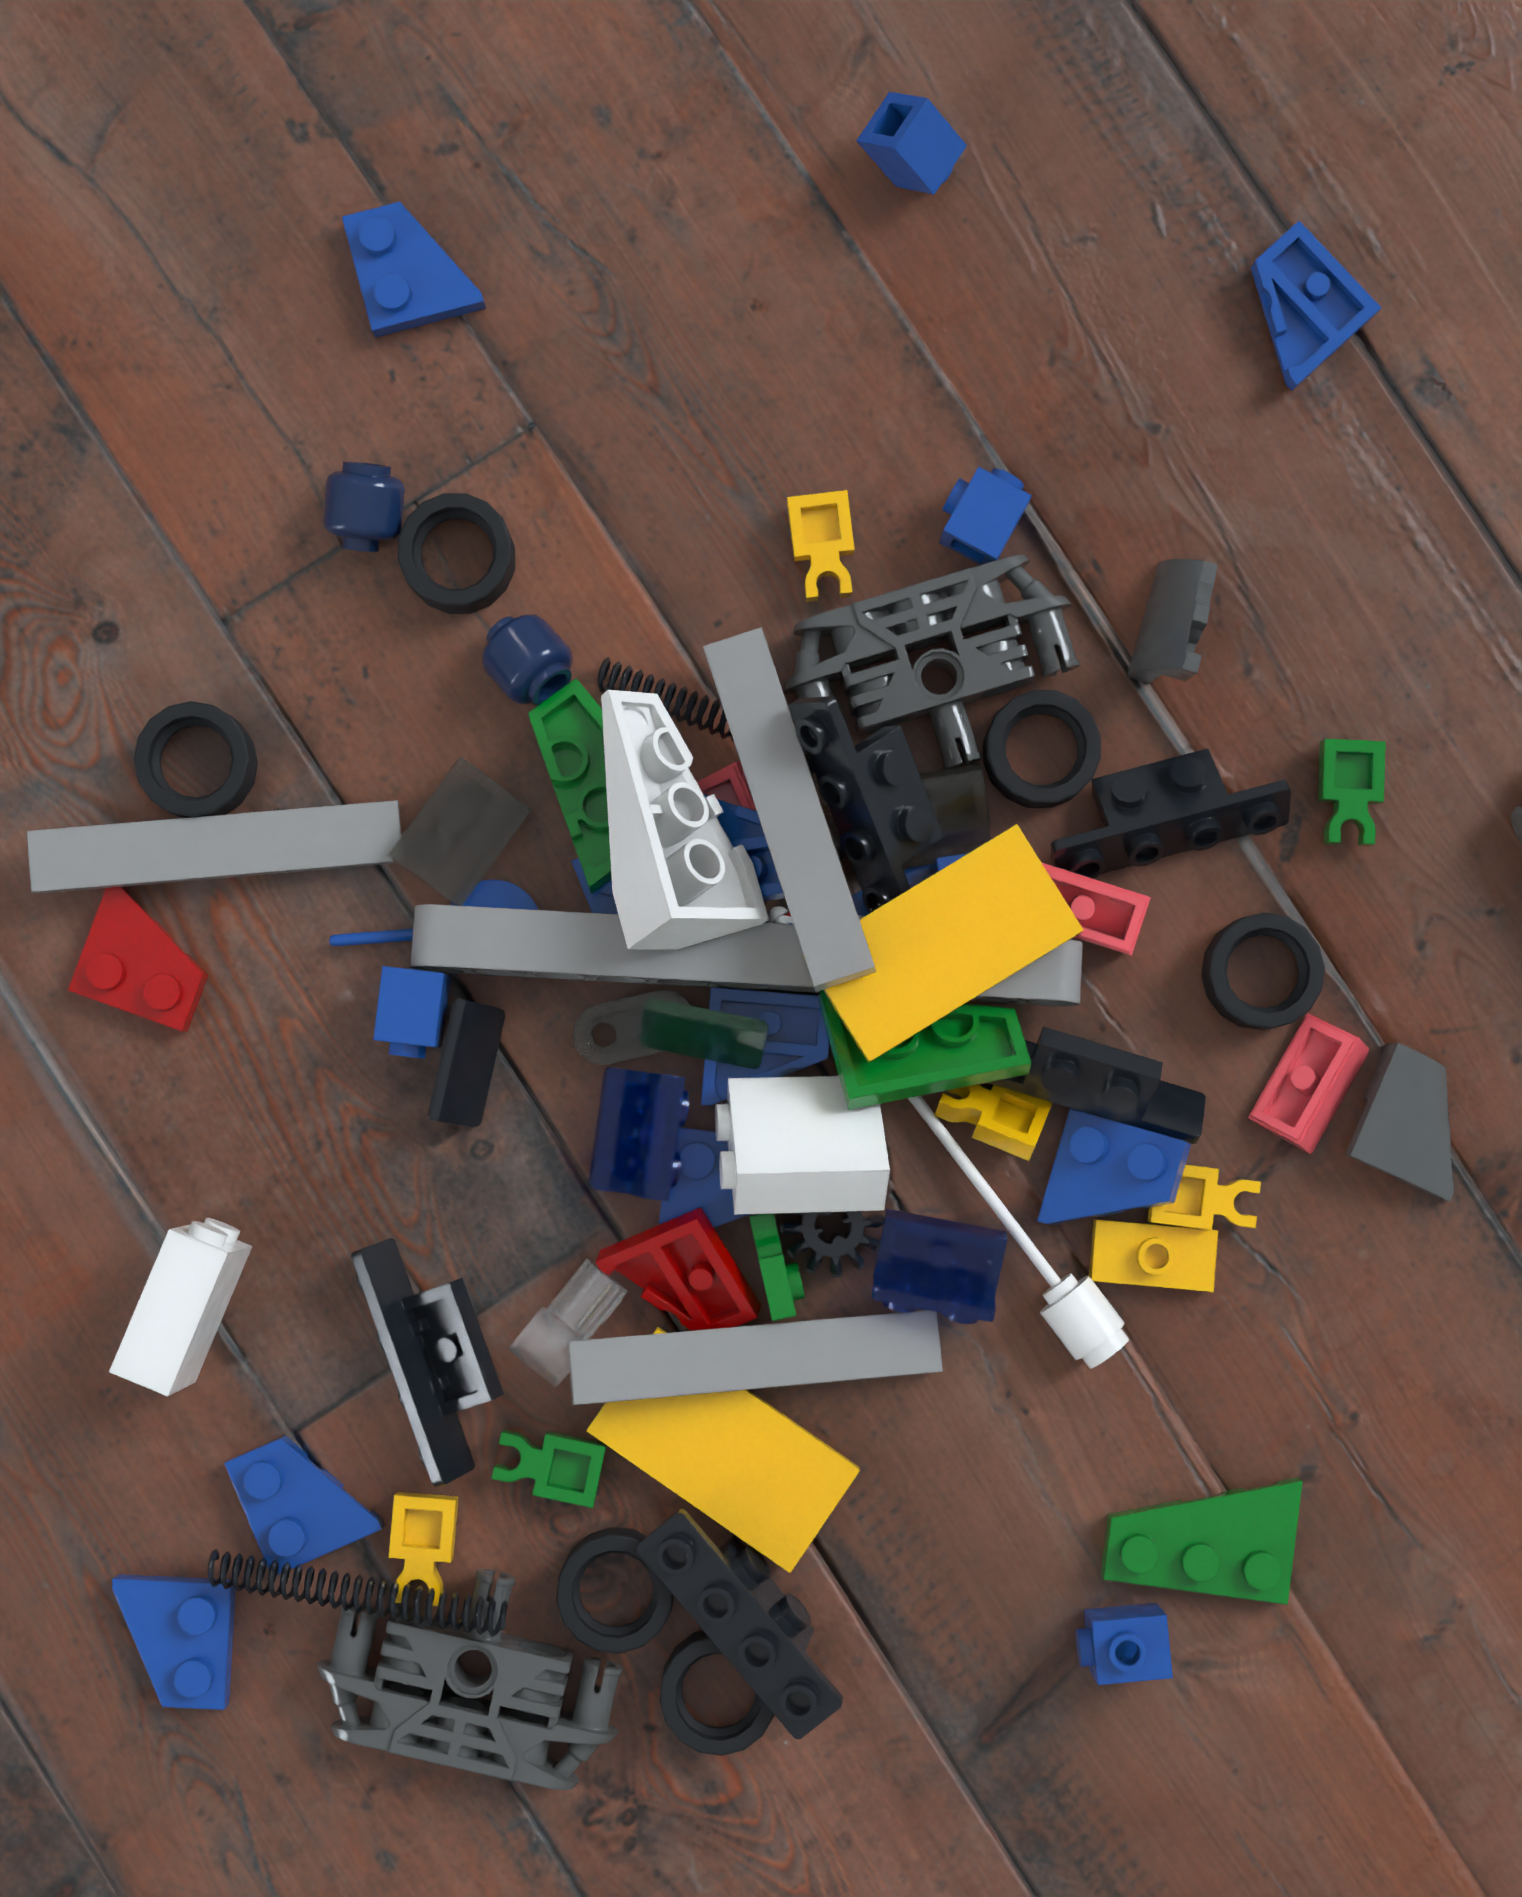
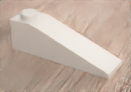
(668, 853)

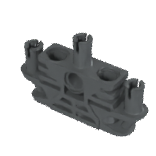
(928, 616)
(458, 1728)

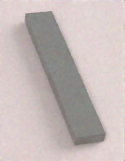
(789, 810)
(212, 847)
(753, 1357)

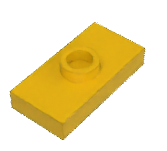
(1153, 1255)

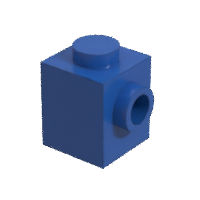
(911, 142)
(984, 514)
(411, 1010)
(1125, 1644)

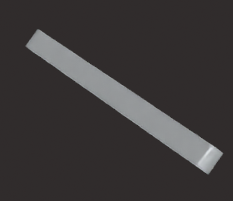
(596, 950)

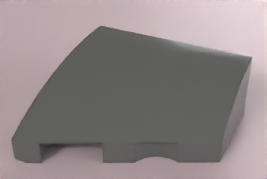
(1173, 621)
(1407, 1122)

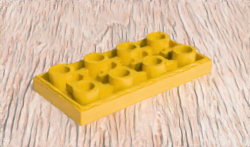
(953, 941)
(734, 1464)

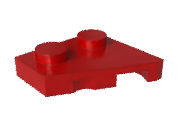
(137, 965)
(685, 1272)

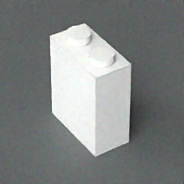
(800, 1147)
(181, 1306)

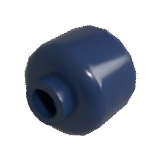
(363, 505)
(527, 659)

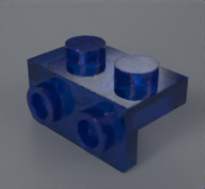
(638, 1133)
(938, 1267)

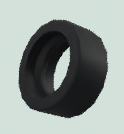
(424, 520)
(1042, 703)
(157, 734)
(1308, 959)
(577, 1619)
(688, 1729)

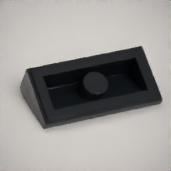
(466, 1063)

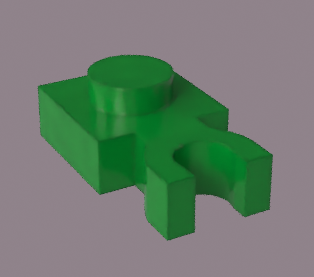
(1351, 779)
(781, 1281)
(563, 1467)

